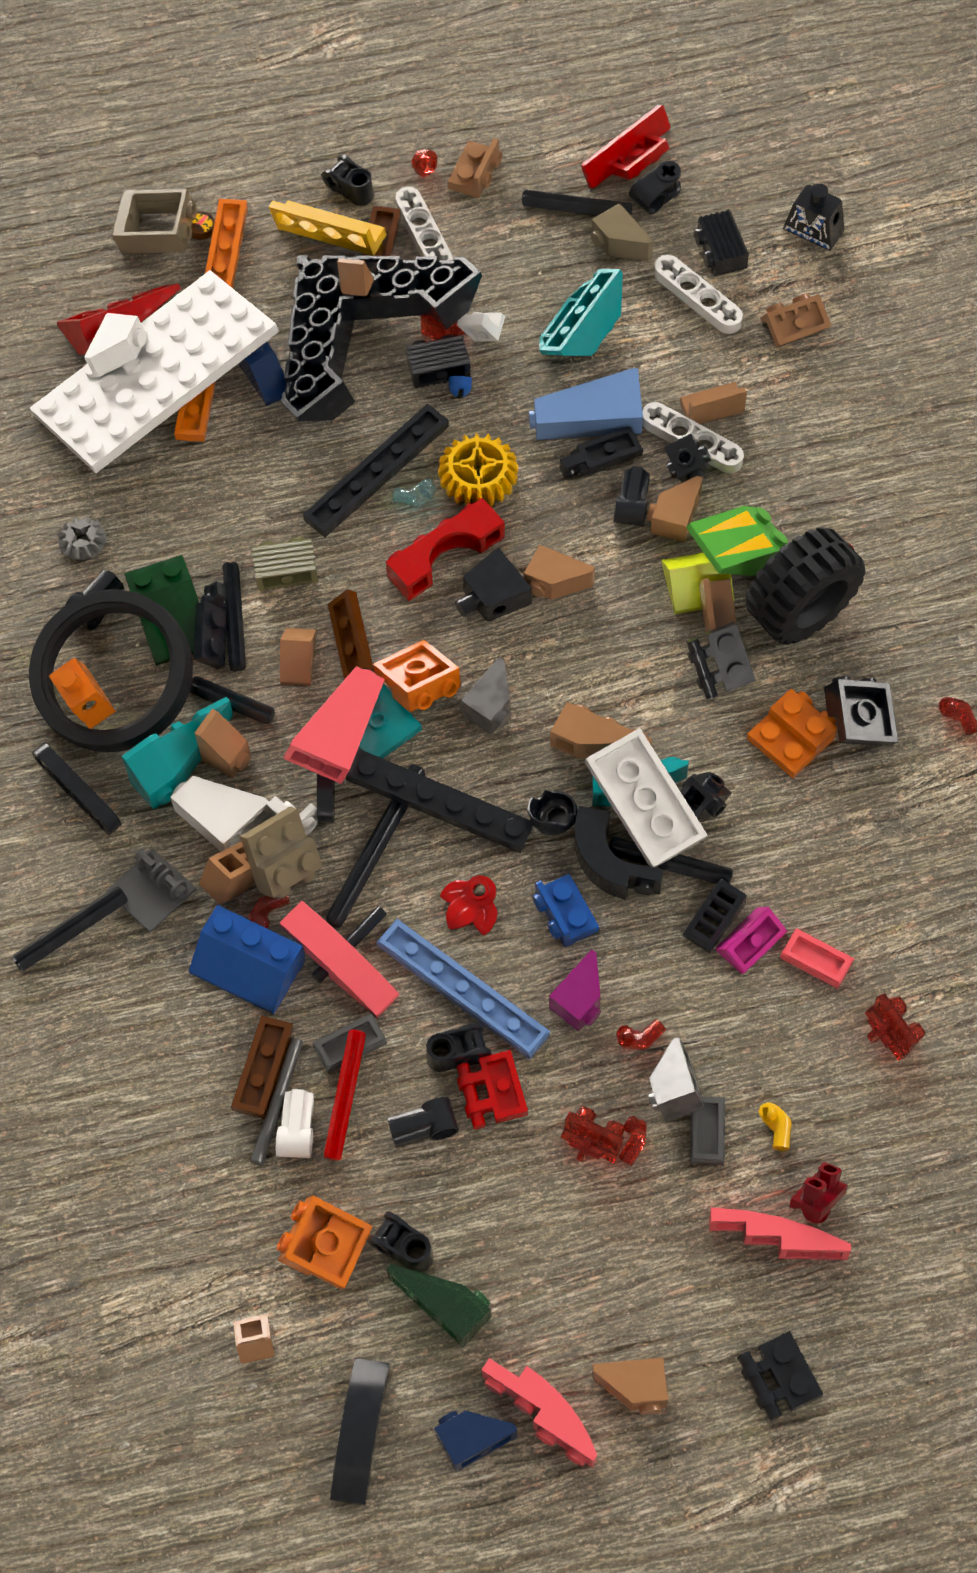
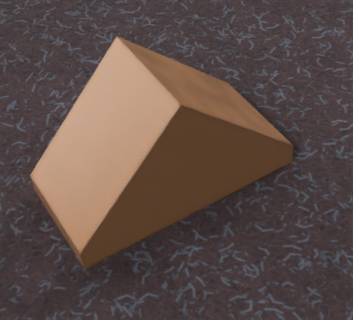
(297, 656)

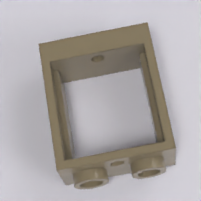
(140, 202)

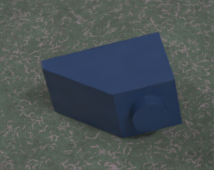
(265, 373)
(472, 1436)

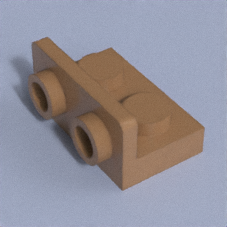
(475, 168)
(796, 320)

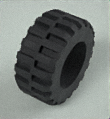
(805, 585)

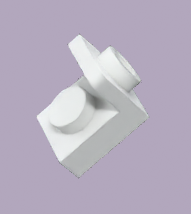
(482, 326)
(308, 815)

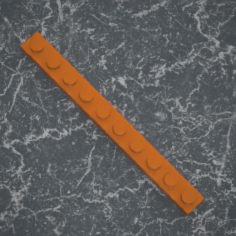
(223, 262)

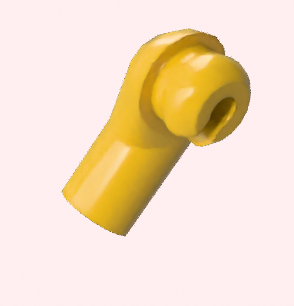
(779, 1123)

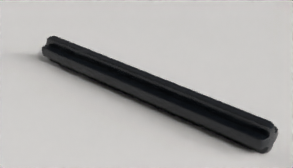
(367, 860)

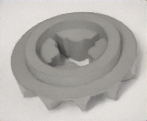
(82, 548)

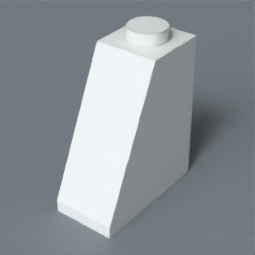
(218, 810)

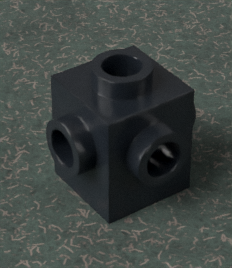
(687, 458)
(705, 794)

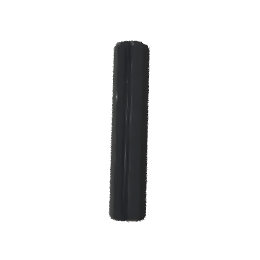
(239, 702)

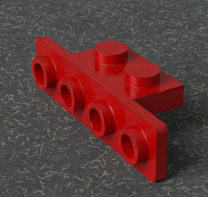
(630, 150)

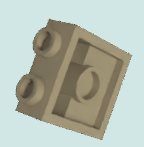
(281, 854)

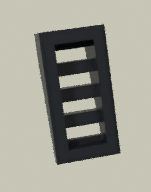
(729, 893)

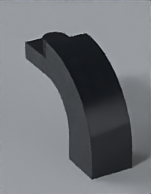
(602, 866)

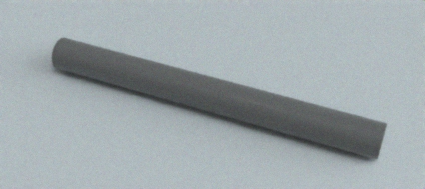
(276, 1102)

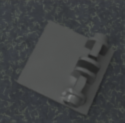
(153, 889)

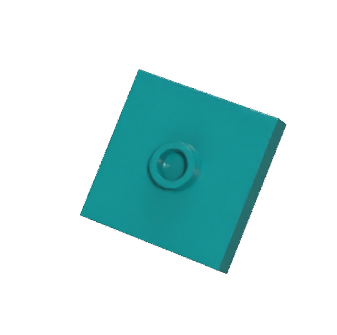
(388, 726)

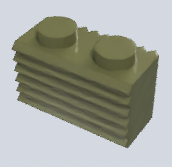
(284, 563)

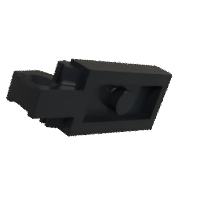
(601, 453)
(211, 626)

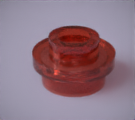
(424, 162)

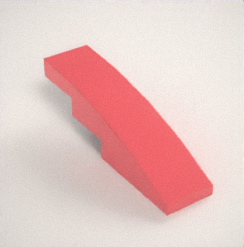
(339, 959)
(793, 1238)

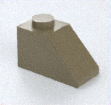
(621, 235)

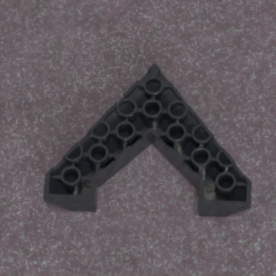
(325, 319)

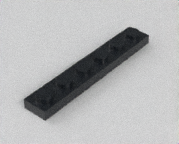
(375, 470)
(439, 801)

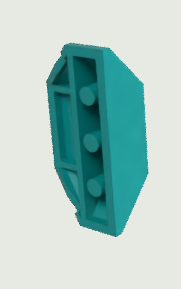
(585, 316)

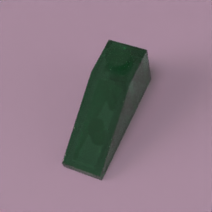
(446, 1302)

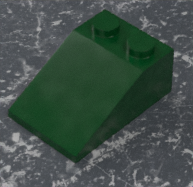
(172, 588)

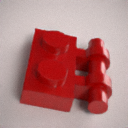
(502, 1087)

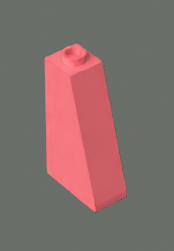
(336, 729)

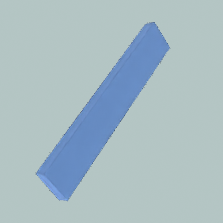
(463, 989)

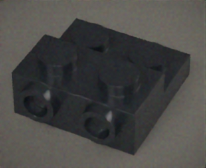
(862, 711)

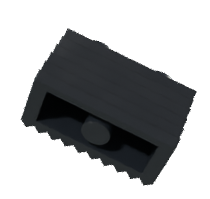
(721, 243)
(437, 360)

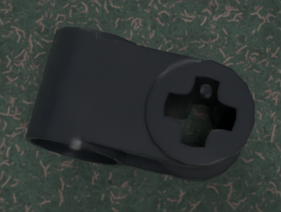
(350, 181)
(657, 187)
(459, 1045)
(397, 1239)

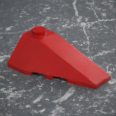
(83, 327)

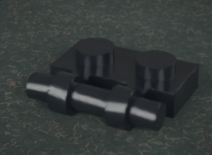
(729, 656)
(789, 1371)

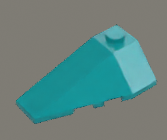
(166, 761)

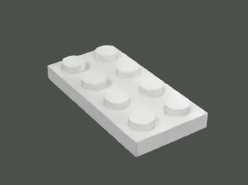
(645, 798)

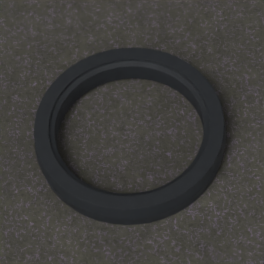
(64, 624)

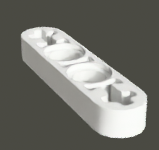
(425, 231)
(695, 296)
(698, 431)

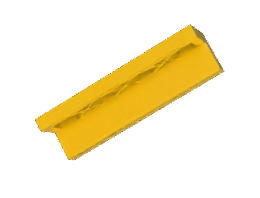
(327, 227)

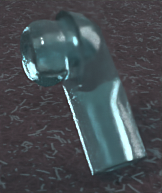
(417, 495)

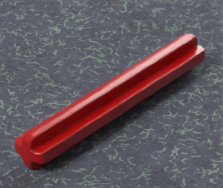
(344, 1095)

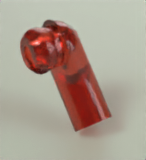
(637, 1039)

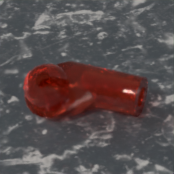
(959, 711)
(264, 907)
(636, 1142)

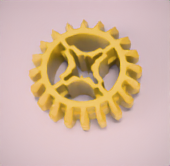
(459, 470)

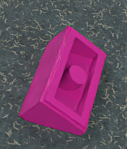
(751, 939)

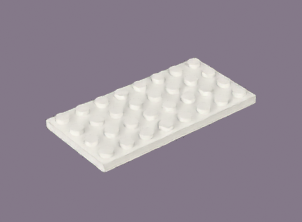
(185, 351)

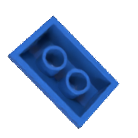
(246, 959)

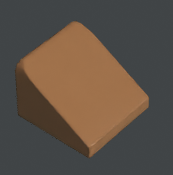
(354, 277)
(253, 1339)

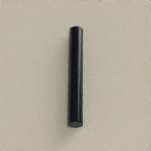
(356, 937)

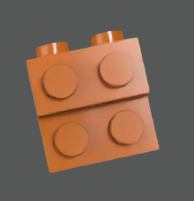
(419, 676)
(793, 732)
(323, 1241)

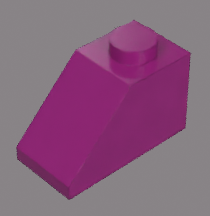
(579, 994)

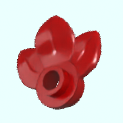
(469, 908)

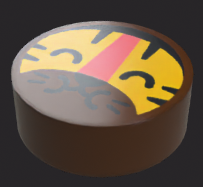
(202, 225)

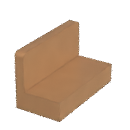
(714, 403)
(717, 603)

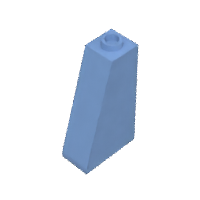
(590, 408)

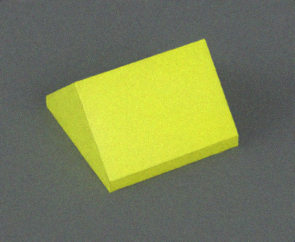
(683, 580)

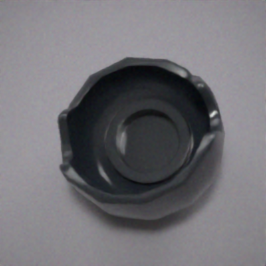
(552, 812)

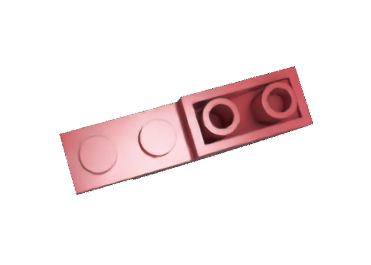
(555, 1417)

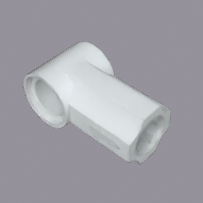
(295, 1134)

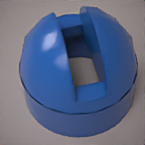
(460, 383)

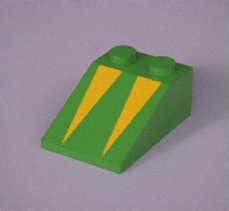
(738, 540)

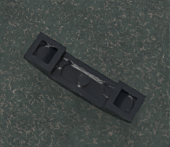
(359, 1431)

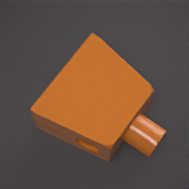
(79, 687)

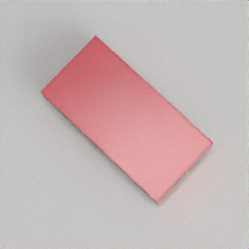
(817, 958)

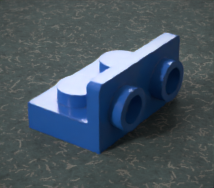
(566, 910)

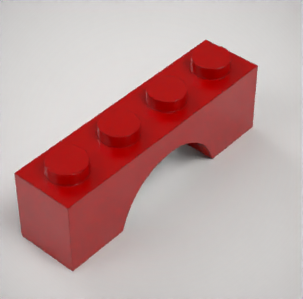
(473, 528)

